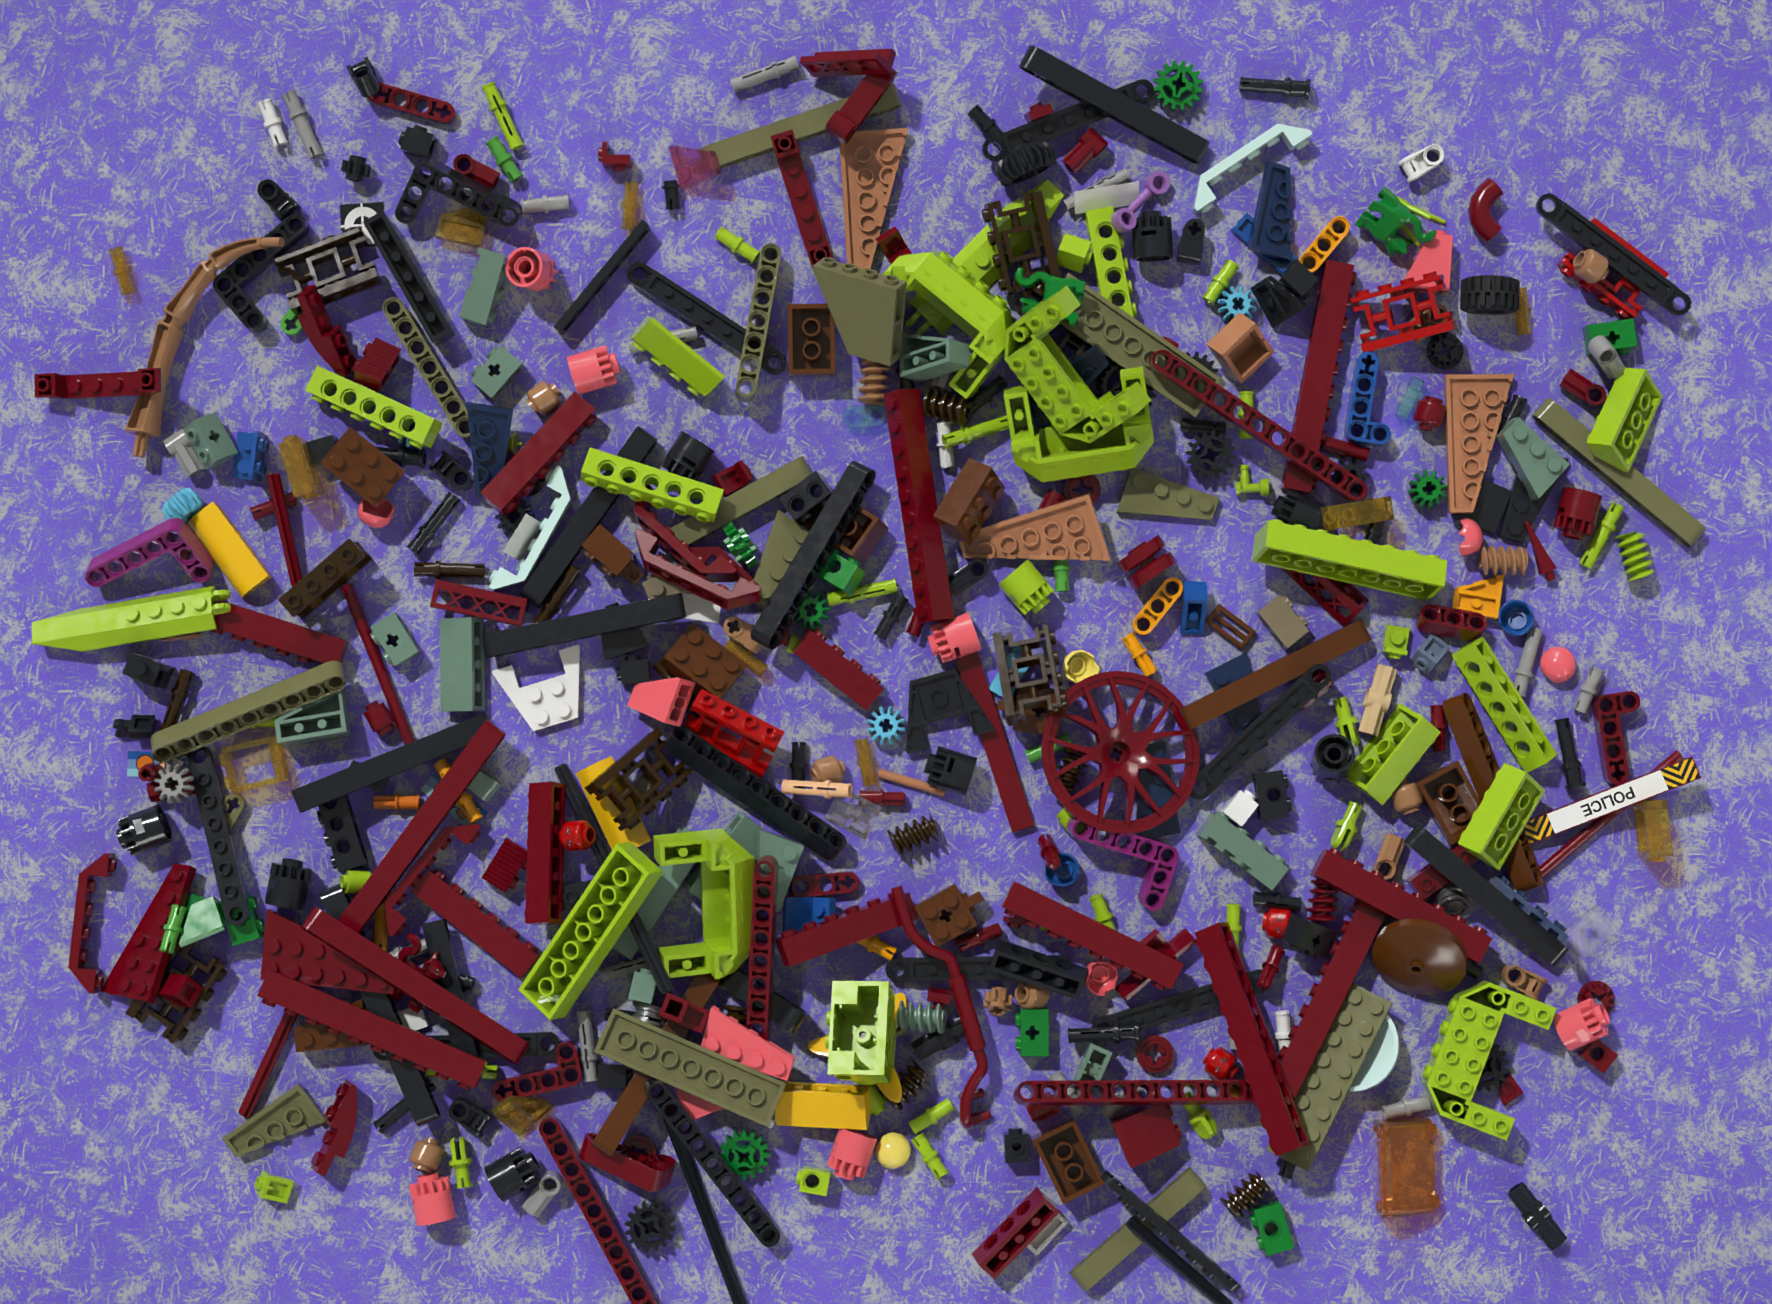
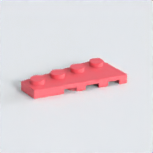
(744, 1046)

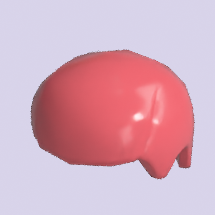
(373, 516)
(1473, 537)
(1558, 664)
(1101, 977)

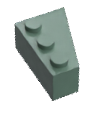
(1531, 456)
(315, 722)

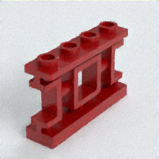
(1604, 288)
(1407, 329)
(756, 733)

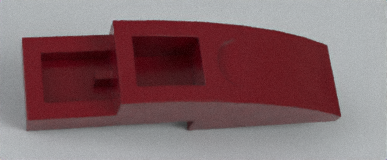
(326, 339)
(342, 1120)

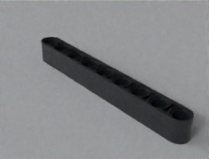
(1113, 104)
(582, 525)
(813, 555)
(584, 625)
(387, 764)
(755, 792)
(1486, 895)
(716, 1172)

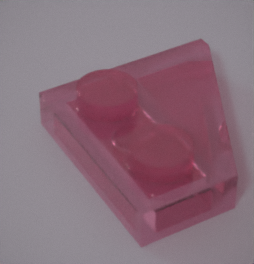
(693, 165)

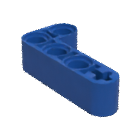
(1366, 398)

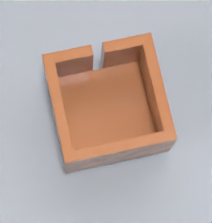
(1240, 347)

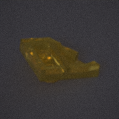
(462, 227)
(521, 1112)

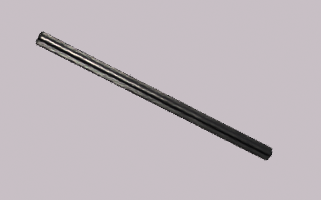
(601, 853)
(706, 1215)

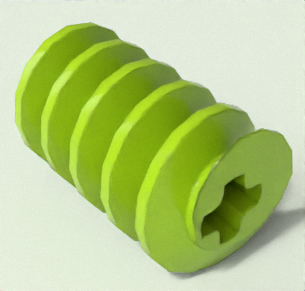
(1635, 555)

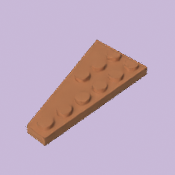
(868, 177)
(1471, 425)
(1049, 533)

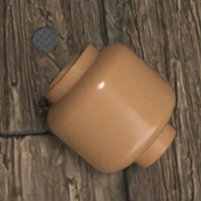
(1591, 266)
(543, 398)
(827, 769)
(1407, 798)
(1031, 996)
(426, 1155)

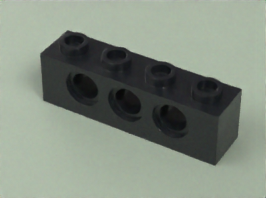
(356, 855)
(1038, 969)

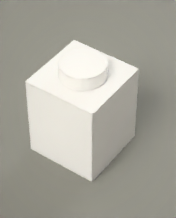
(1240, 807)

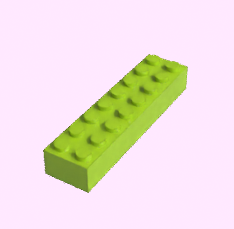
(1349, 560)
(590, 930)

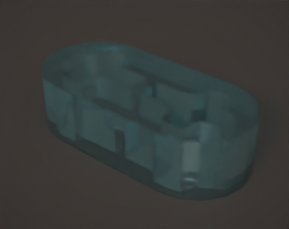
(1409, 398)
(865, 422)

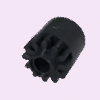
(1152, 237)
(687, 457)
(1298, 509)
(1332, 758)
(950, 770)
(144, 830)
(288, 884)
(512, 1173)

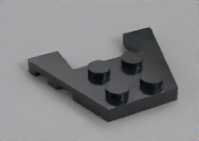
(939, 698)

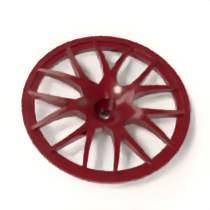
(1132, 753)

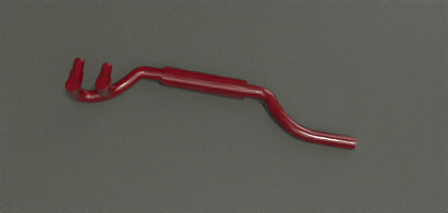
(964, 1007)

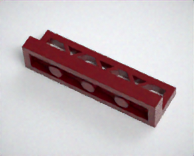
(849, 62)
(1344, 592)
(481, 596)

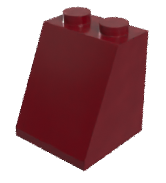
(1146, 1133)

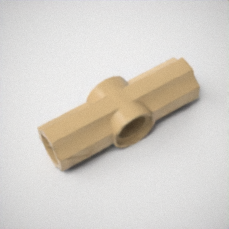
(1377, 700)

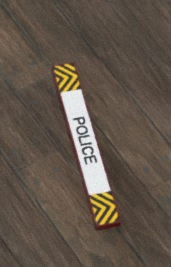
(1611, 799)

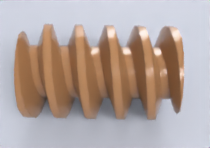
(872, 382)
(1503, 559)

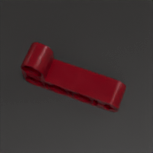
(847, 121)
(1616, 737)
(536, 1077)
(630, 1165)

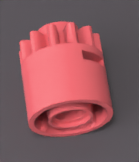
(530, 269)
(593, 369)
(954, 638)
(1581, 1024)
(851, 1153)
(432, 1199)

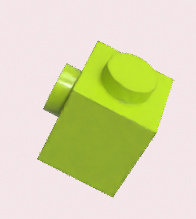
(1074, 253)

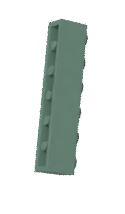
(655, 903)

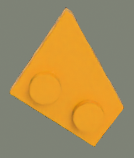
(1480, 597)

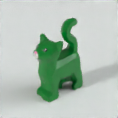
(1393, 218)
(1052, 285)

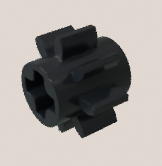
(356, 168)

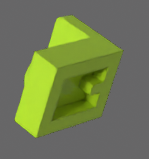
(1395, 641)
(273, 1187)

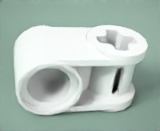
(1417, 163)

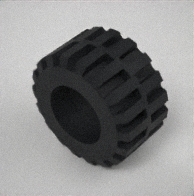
(1489, 295)

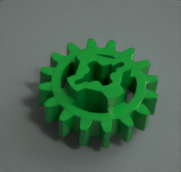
(1169, 85)
(740, 545)
(745, 1164)

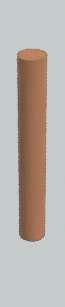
(910, 782)

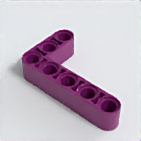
(148, 551)
(1132, 848)

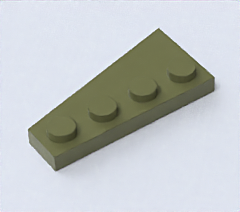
(1157, 496)
(780, 549)
(282, 1117)

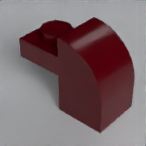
(683, 1013)

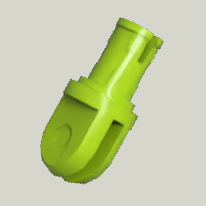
(1346, 719)
(1346, 827)
(1201, 1119)
(460, 1165)

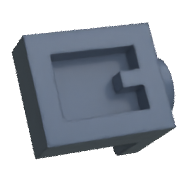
(1429, 653)

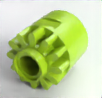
(1027, 588)

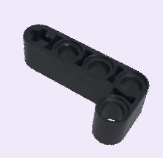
(784, 1012)

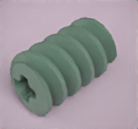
(921, 1017)

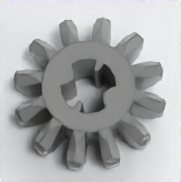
(172, 793)

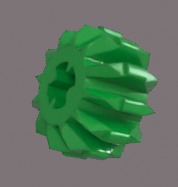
(1421, 482)
(803, 613)

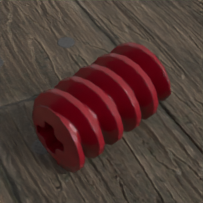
(1322, 902)

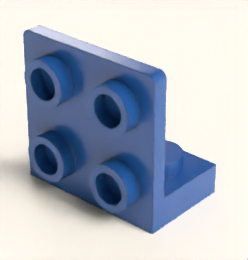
(249, 460)
(804, 910)

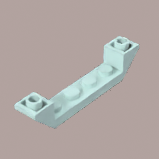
(1292, 136)
(557, 482)

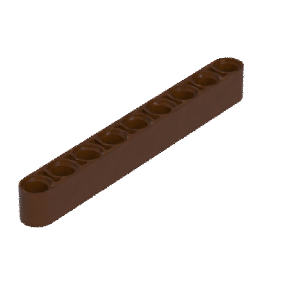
(1275, 674)
(1482, 771)
(634, 1095)

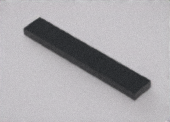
(602, 277)
(439, 940)

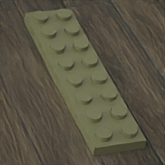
(1131, 344)
(690, 1067)
(1336, 1068)

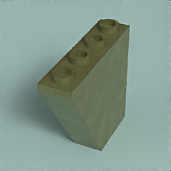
(864, 308)

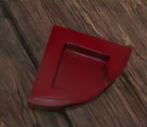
(1509, 1090)

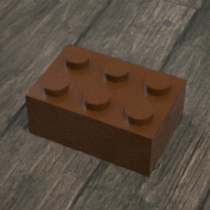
(811, 341)
(362, 467)
(969, 501)
(703, 661)
(1068, 1160)

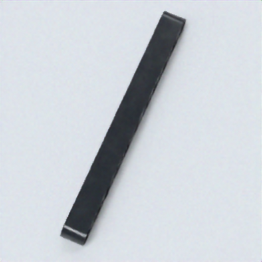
(410, 1079)

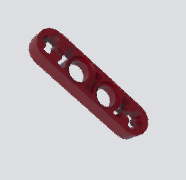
(410, 105)
(813, 881)

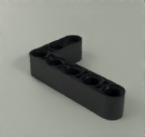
(455, 192)
(254, 269)

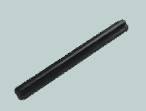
(1176, 1261)

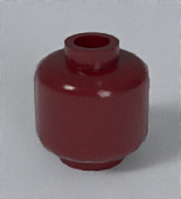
(1429, 413)

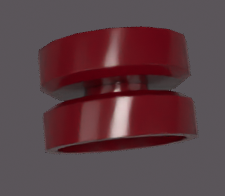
(1146, 561)

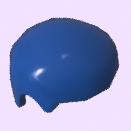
(1516, 617)
(1065, 874)

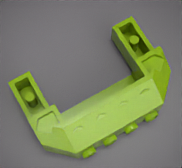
(965, 304)
(1054, 380)
(1058, 457)
(726, 901)
(1464, 1049)

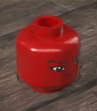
(577, 835)
(1276, 922)
(1220, 1064)

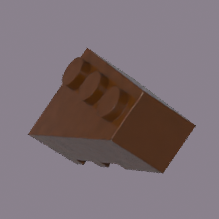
(313, 1037)

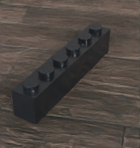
(409, 278)

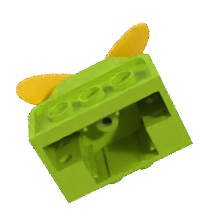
(862, 1035)

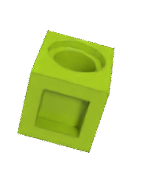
(823, 1175)

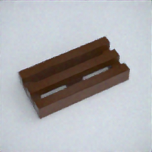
(1214, 615)

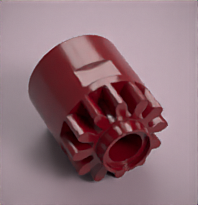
(1577, 513)

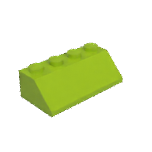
(676, 356)
(1625, 418)
(1392, 753)
(1501, 816)

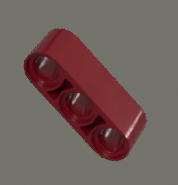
(1440, 626)

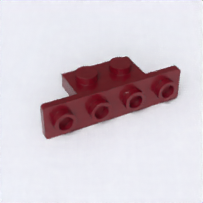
(1174, 948)

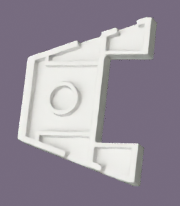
(549, 700)

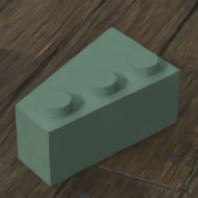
(484, 288)
(931, 357)
(786, 853)

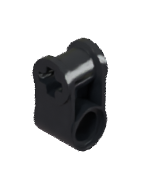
(364, 77)
(280, 202)
(1191, 246)
(450, 469)
(471, 1117)

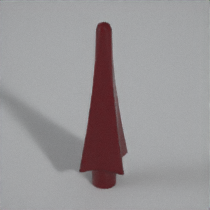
(1543, 561)

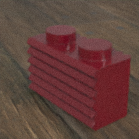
(376, 364)
(506, 865)

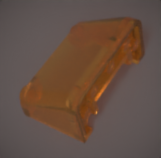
(1406, 1167)

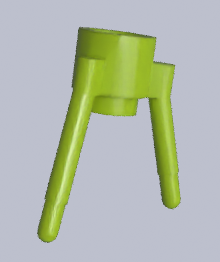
(1422, 213)

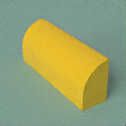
(229, 549)
(606, 811)
(824, 1106)

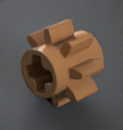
(998, 1001)

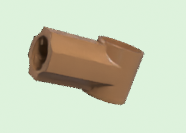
(1389, 854)

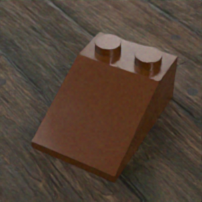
(860, 536)
(1449, 799)

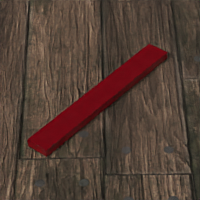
(996, 746)

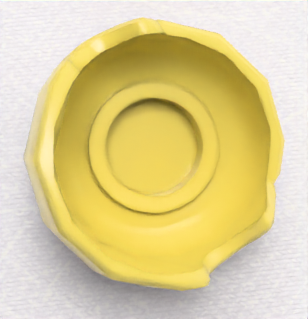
(1079, 665)
(892, 1150)

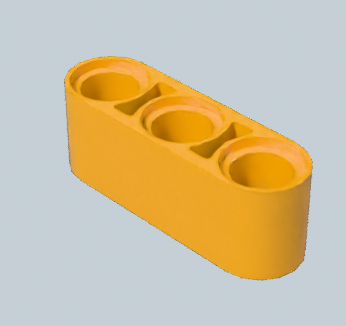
(1330, 238)
(1167, 601)

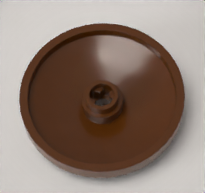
(1419, 957)

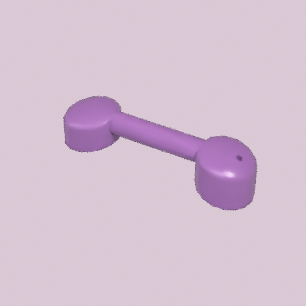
(1154, 185)

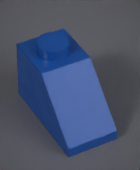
(1193, 607)

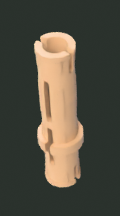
(842, 789)

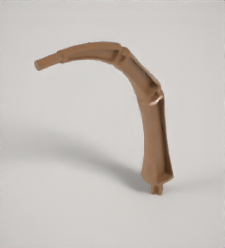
(147, 412)

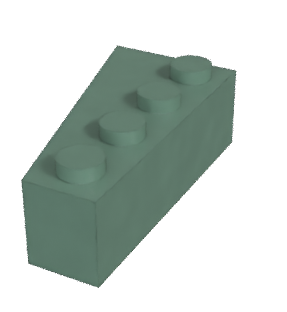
(1241, 850)

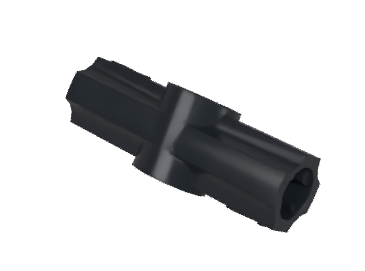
(934, 1042)
(1536, 1215)

